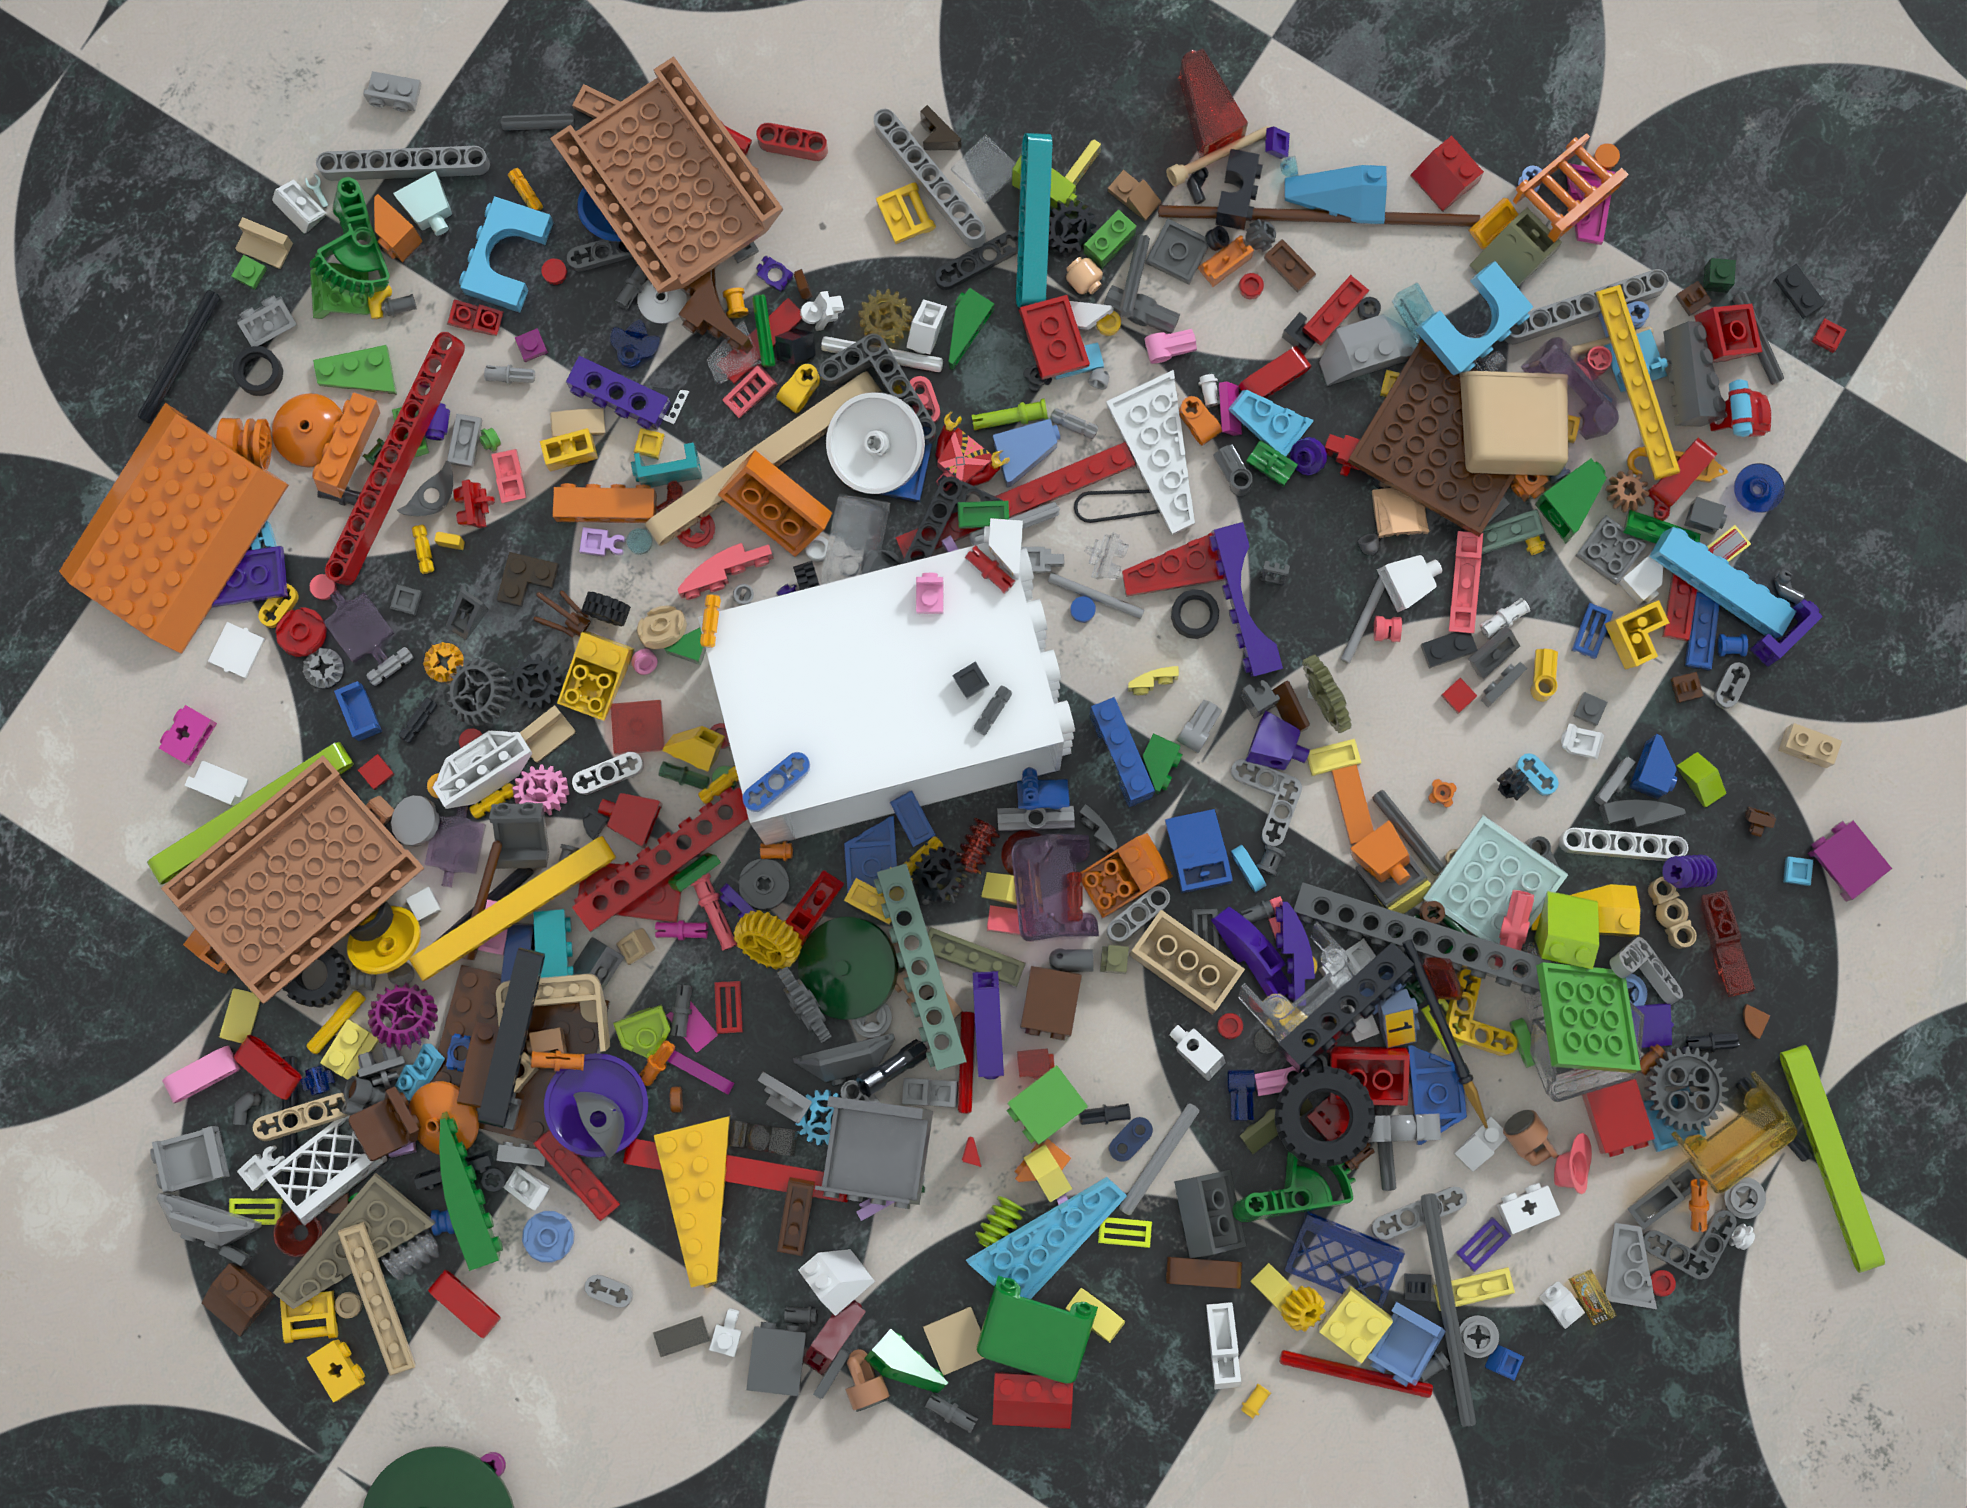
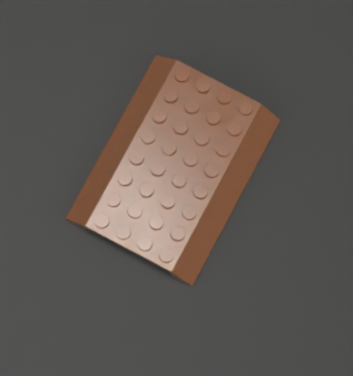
(670, 180)
(292, 879)

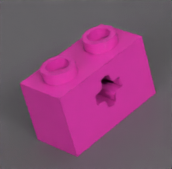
(188, 748)

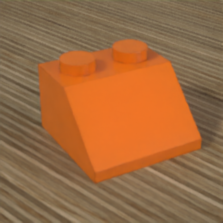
(394, 232)

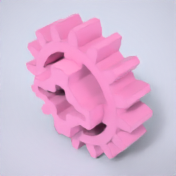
(541, 788)

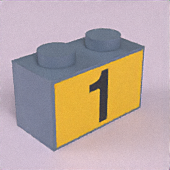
(1398, 1019)

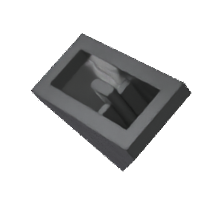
(466, 614)

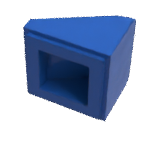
(1504, 1362)

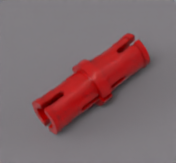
(990, 569)

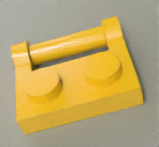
(898, 217)
(315, 1308)

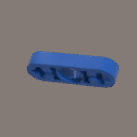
(787, 762)

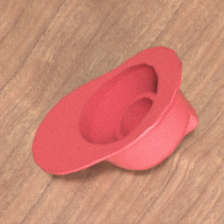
(1573, 1166)

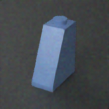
(1025, 448)

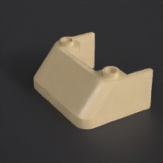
(569, 989)

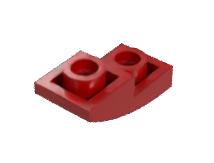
(475, 318)

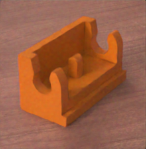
(1226, 261)

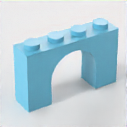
(502, 221)
(1506, 306)

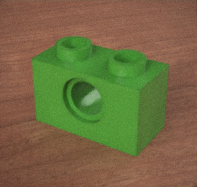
(1110, 239)

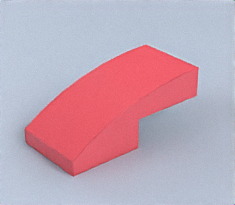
(509, 476)

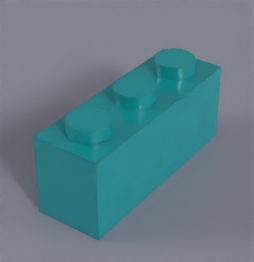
(551, 939)

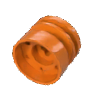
(250, 441)

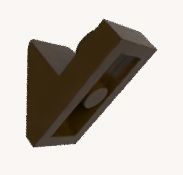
(942, 137)

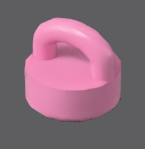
(644, 661)

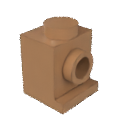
(547, 1041)

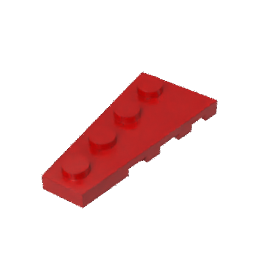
(1174, 569)

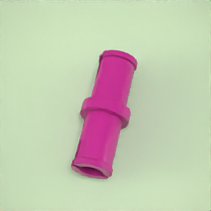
(681, 930)

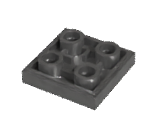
(1610, 550)

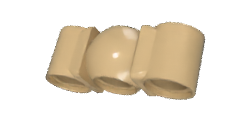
(1672, 925)

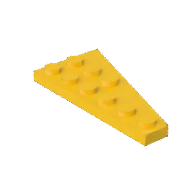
(695, 1182)

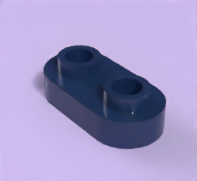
(1130, 1139)

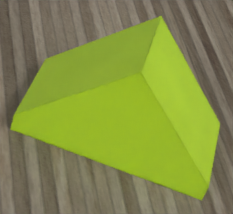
(1702, 779)

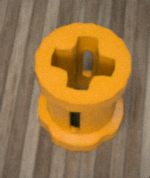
(735, 302)

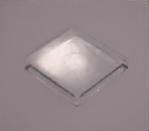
(984, 169)

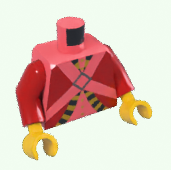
(963, 457)

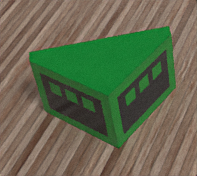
(688, 647)

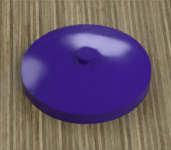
(603, 1076)

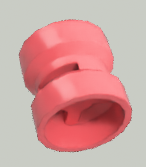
(1599, 356)
(1387, 628)

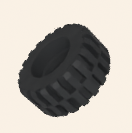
(1360, 1116)

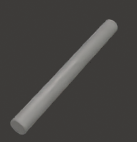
(1096, 595)
(1363, 621)

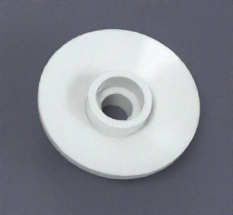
(660, 310)

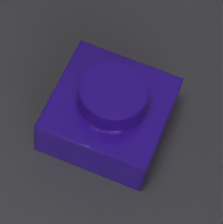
(1277, 142)

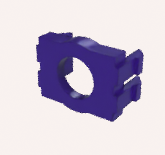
(768, 264)

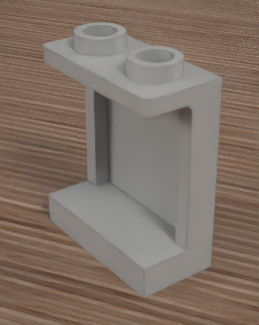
(189, 1160)

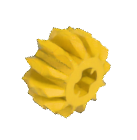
(1303, 1308)

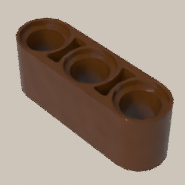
(1204, 1272)

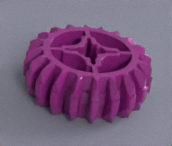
(407, 1028)

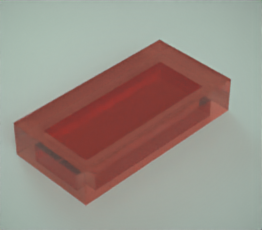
(1443, 978)

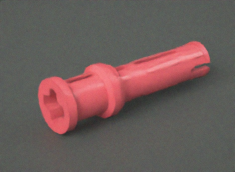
(709, 900)

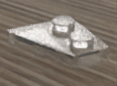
(727, 363)

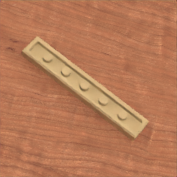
(376, 1298)

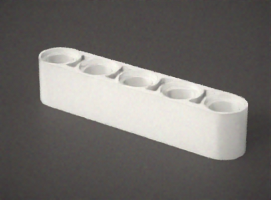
(1610, 844)

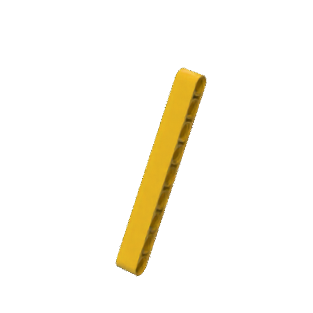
(512, 908)

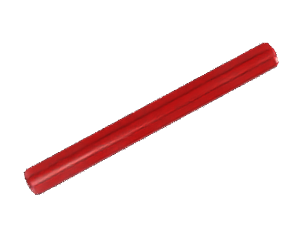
(1353, 1373)

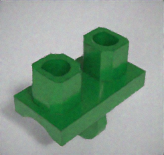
(1271, 463)

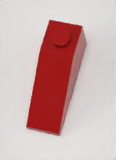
(814, 905)

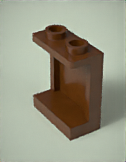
(1050, 1002)

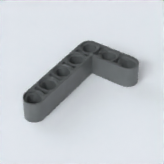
(877, 361)

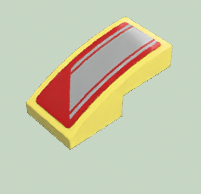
(1729, 544)

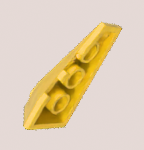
(1616, 909)

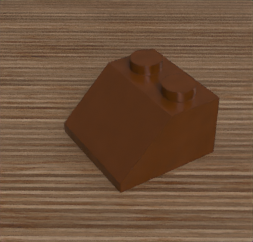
(237, 1298)

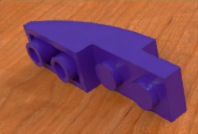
(1295, 941)
(1252, 946)

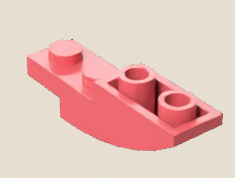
(712, 572)

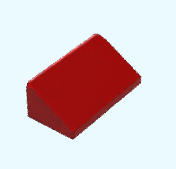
(970, 1153)

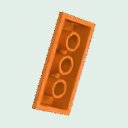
(775, 503)

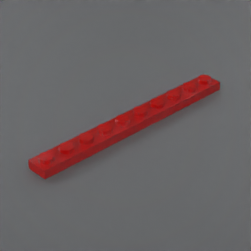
(1039, 491)

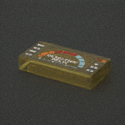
(1592, 1297)

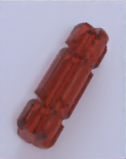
(1075, 896)

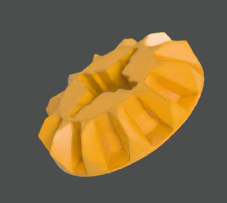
(431, 660)

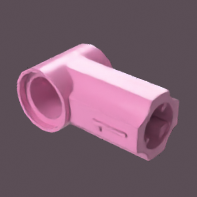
(1164, 346)
(1272, 1081)

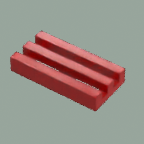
(730, 1029)

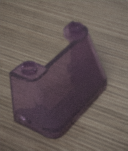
(1602, 405)
(1042, 885)

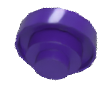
(1309, 455)

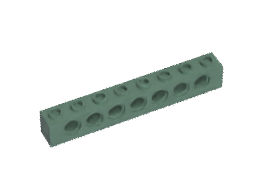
(900, 877)

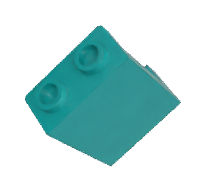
(663, 473)

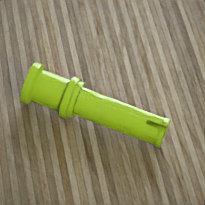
(1022, 414)

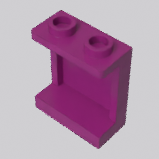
(1850, 859)

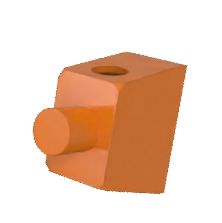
(1383, 854)

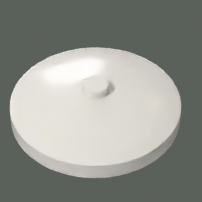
(875, 443)

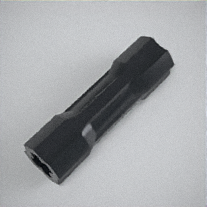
(878, 1077)

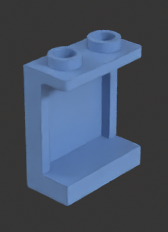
(1406, 1346)

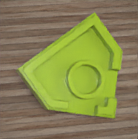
(643, 1030)

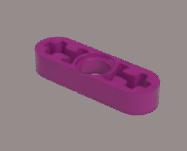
(701, 1072)

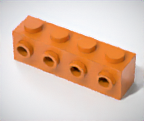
(346, 445)

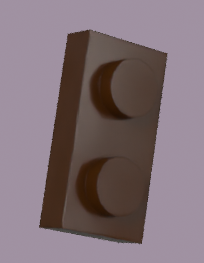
(1290, 265)

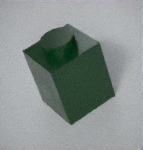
(1719, 275)

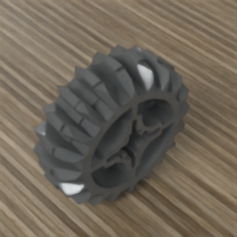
(470, 687)

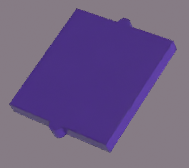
(1657, 1025)

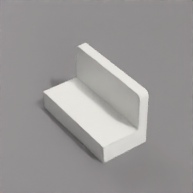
(218, 783)

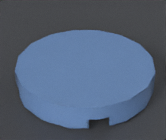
(548, 1236)

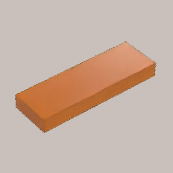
(1352, 803)

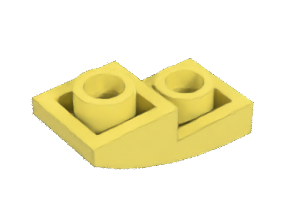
(1145, 682)
(1106, 1321)

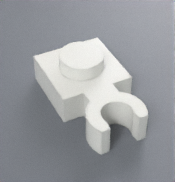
(255, 1169)

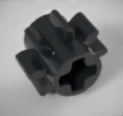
(1513, 783)

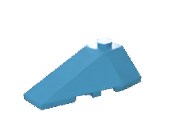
(1348, 191)

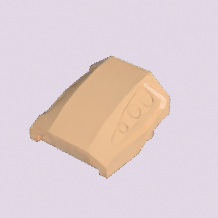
(1398, 514)

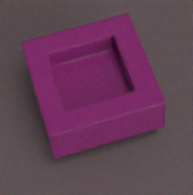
(531, 345)

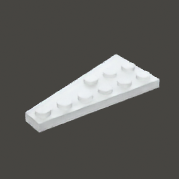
(1154, 436)

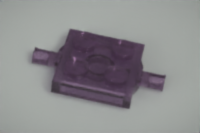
(358, 627)
(456, 845)

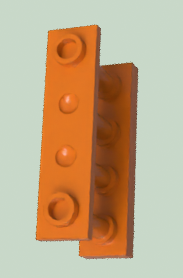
(1576, 209)

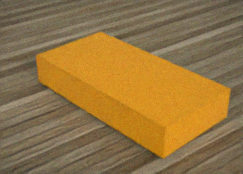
(1493, 223)

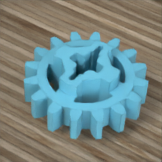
(814, 1124)

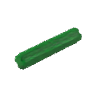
(763, 331)

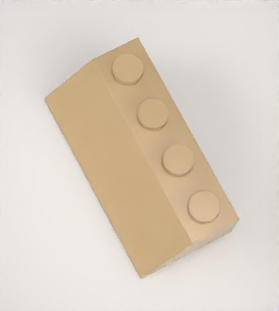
(1186, 962)

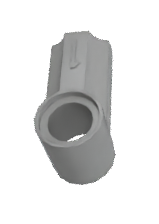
(1197, 730)

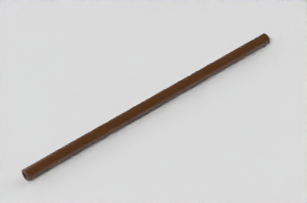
(1307, 215)

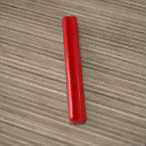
(966, 1068)

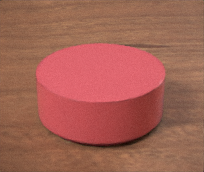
(322, 587)

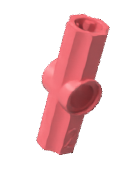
(1516, 923)

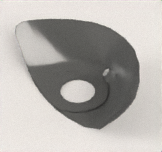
(443, 483)
(610, 1134)

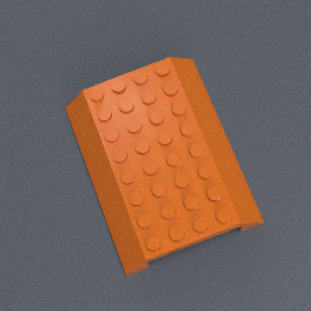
(172, 530)

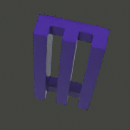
(1467, 1259)

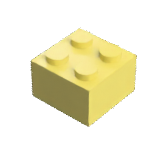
(1355, 1324)

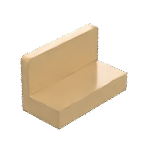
(263, 243)
(547, 733)

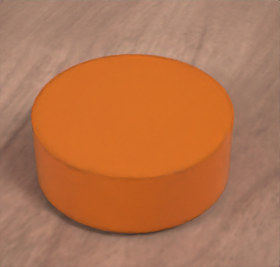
(1607, 156)

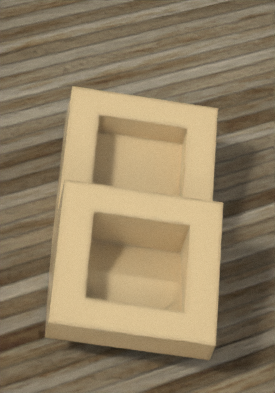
(574, 420)

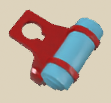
(1746, 411)

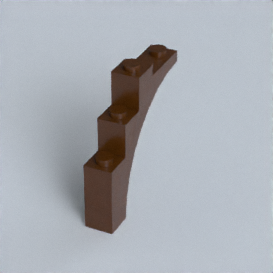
(705, 313)

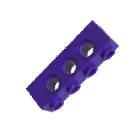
(586, 371)

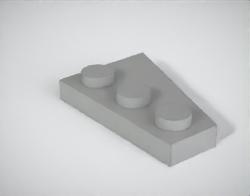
(1628, 1269)

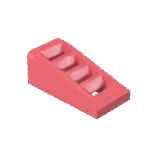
(755, 398)

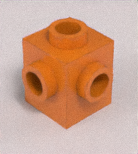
(1525, 489)

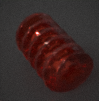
(977, 846)

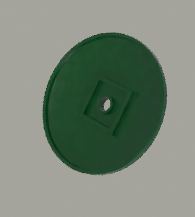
(438, 1480)

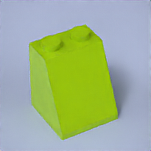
(1568, 930)

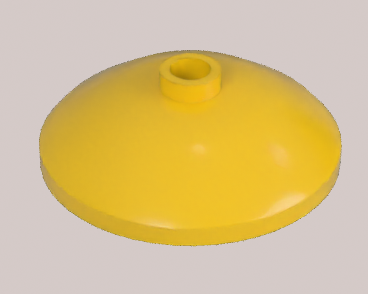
(389, 949)

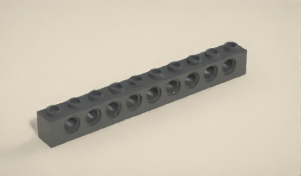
(1311, 896)

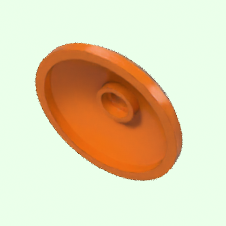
(299, 445)
(430, 1103)

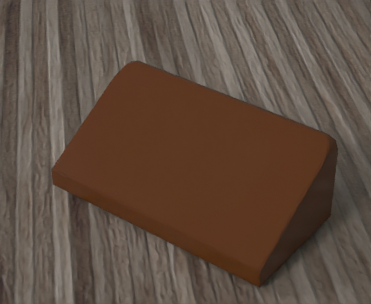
(1290, 707)

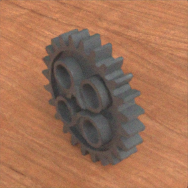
(804, 1004)
(1686, 1112)

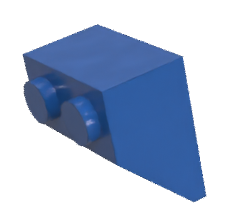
(1654, 769)

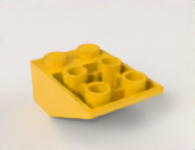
(595, 675)

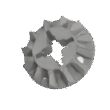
(332, 674)
(874, 1030)
(1756, 1195)
(1486, 1345)

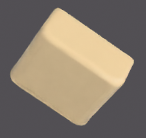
(1515, 422)

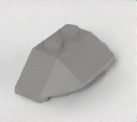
(1365, 349)
(204, 1221)

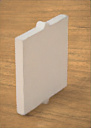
(236, 650)

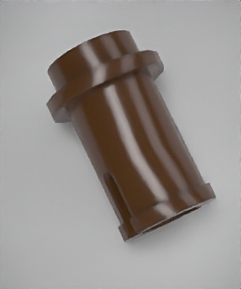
(1363, 1155)

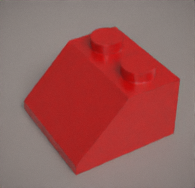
(1447, 173)
(1730, 331)

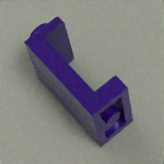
(1770, 650)

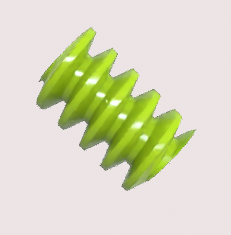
(999, 1222)

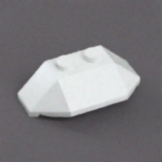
(481, 768)

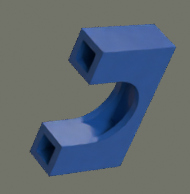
(1131, 771)

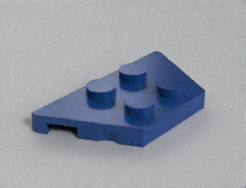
(871, 853)
(1435, 1088)

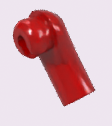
(1660, 511)

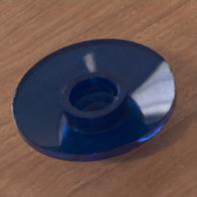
(1769, 482)

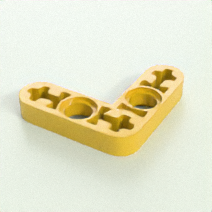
(1469, 1026)

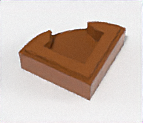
(1755, 1020)

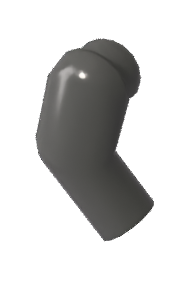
(243, 1104)

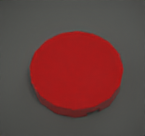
(301, 632)

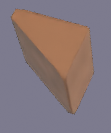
(380, 809)

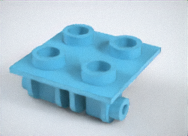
(1654, 363)

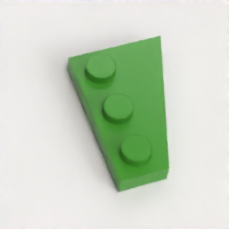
(360, 369)

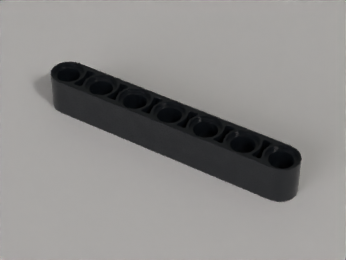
(511, 1037)

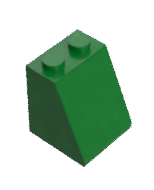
(1571, 499)

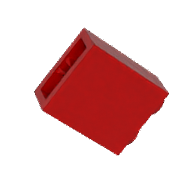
(1618, 1118)

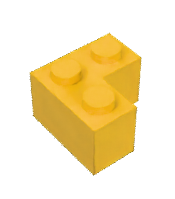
(1631, 632)

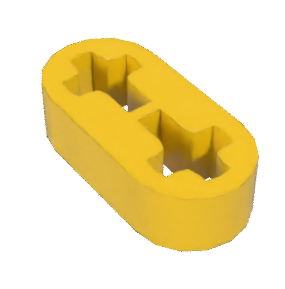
(271, 604)

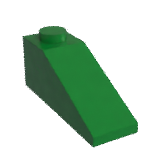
(969, 319)

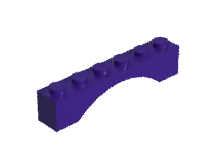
(1259, 651)

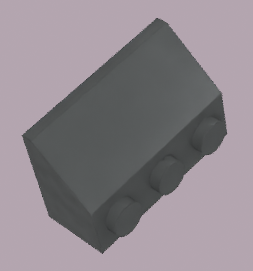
(1208, 1215)

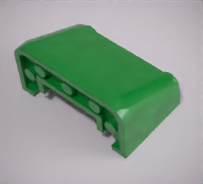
(1034, 1333)

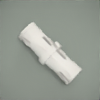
(1504, 617)

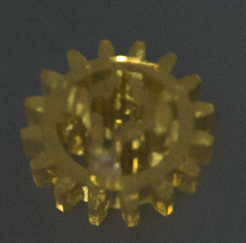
(872, 308)

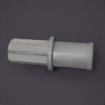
(509, 374)

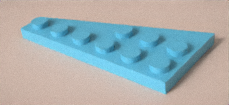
(1046, 1243)

